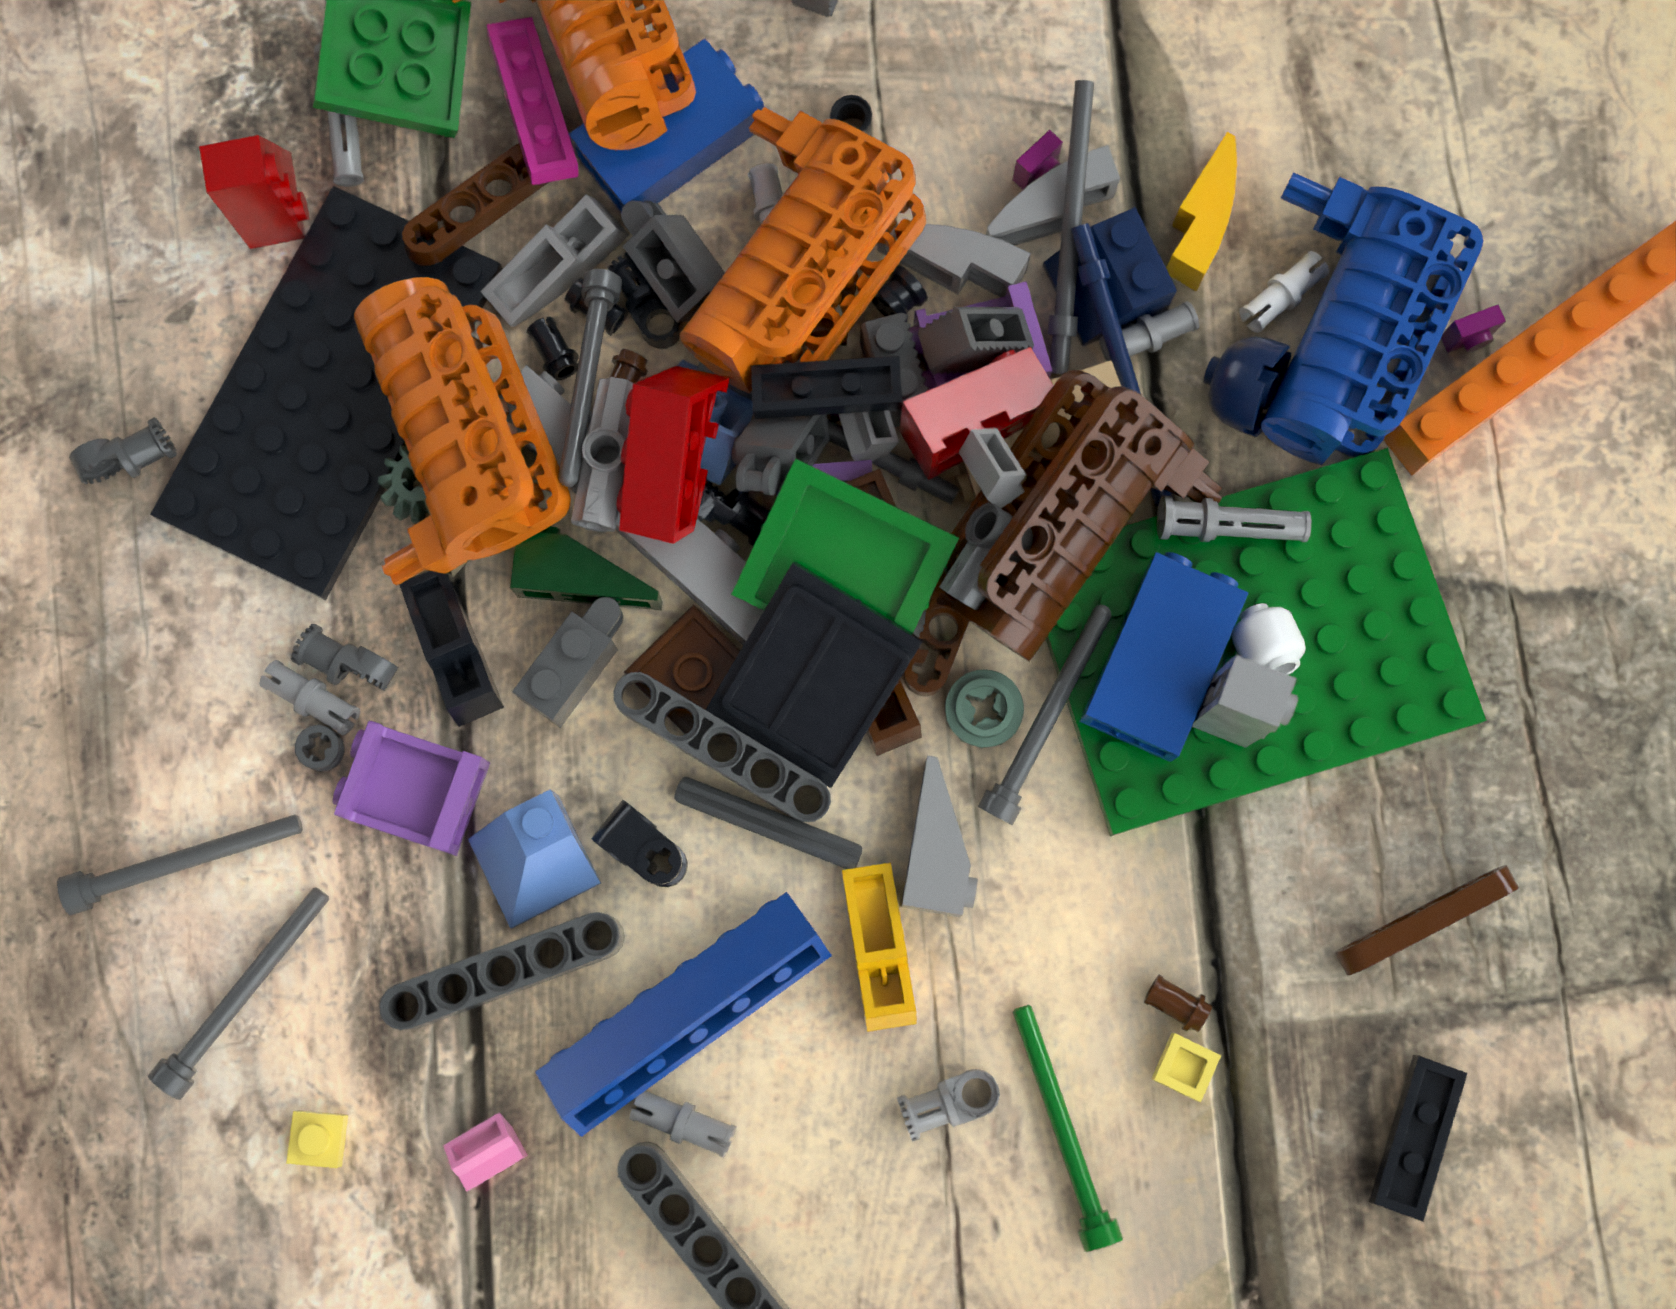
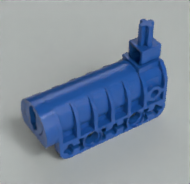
(1367, 308)

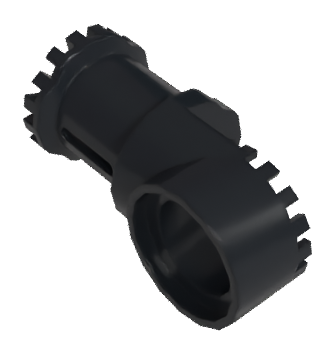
(643, 303)
(734, 509)

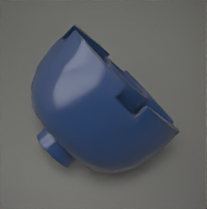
(1246, 381)

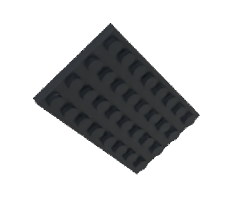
(301, 423)

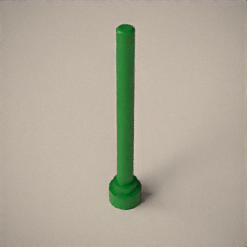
(1096, 1224)

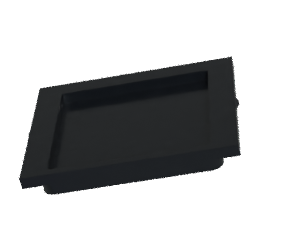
(813, 674)

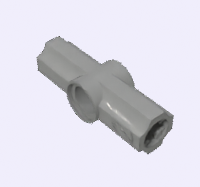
(600, 483)

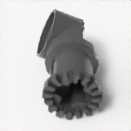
(133, 453)
(339, 660)

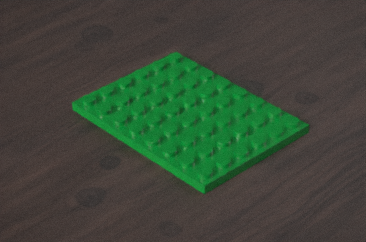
(1373, 626)

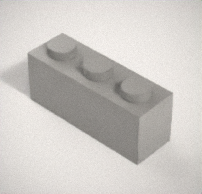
(1246, 702)

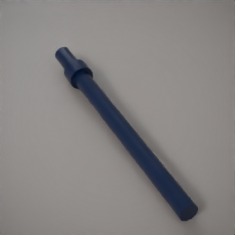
(1095, 274)

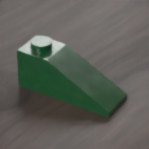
(566, 571)

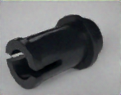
(614, 317)
(558, 358)

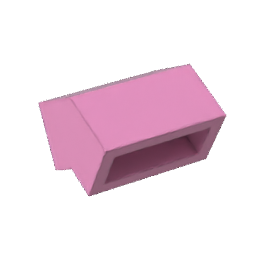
(484, 1151)

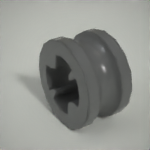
(306, 741)

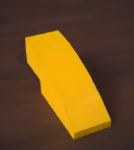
(1205, 216)
(879, 947)

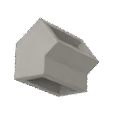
(869, 434)
(993, 466)

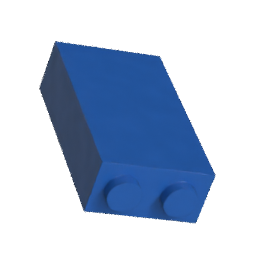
(694, 136)
(1164, 656)

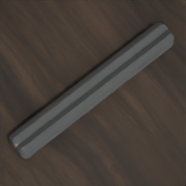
(768, 823)

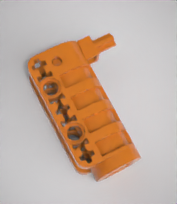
(458, 427)

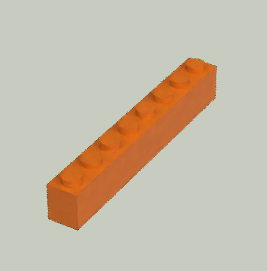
(1536, 353)

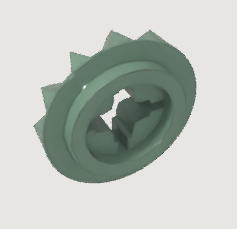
(1007, 705)

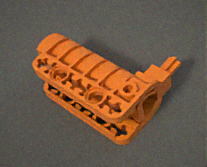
(619, 66)
(808, 249)

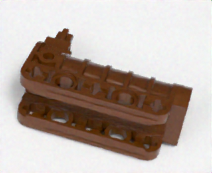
(1075, 503)

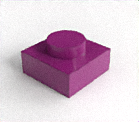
(1037, 160)
(1473, 330)

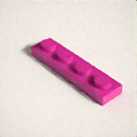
(532, 101)

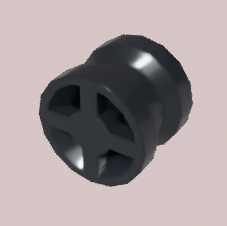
(899, 293)

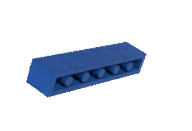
(682, 1014)

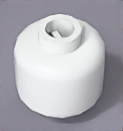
(1269, 638)

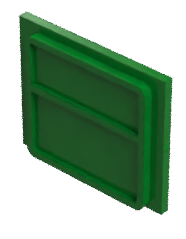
(850, 542)

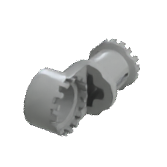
(952, 1106)

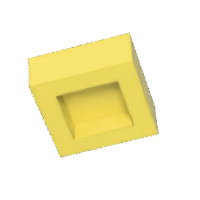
(1186, 1067)
(317, 1139)

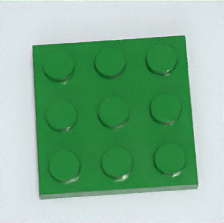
(394, 62)

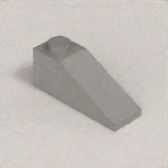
(938, 858)

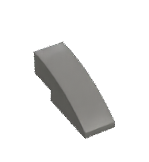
(1040, 206)
(958, 255)
(554, 260)

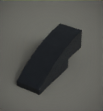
(451, 647)

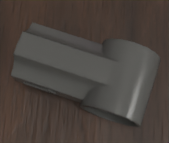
(981, 533)

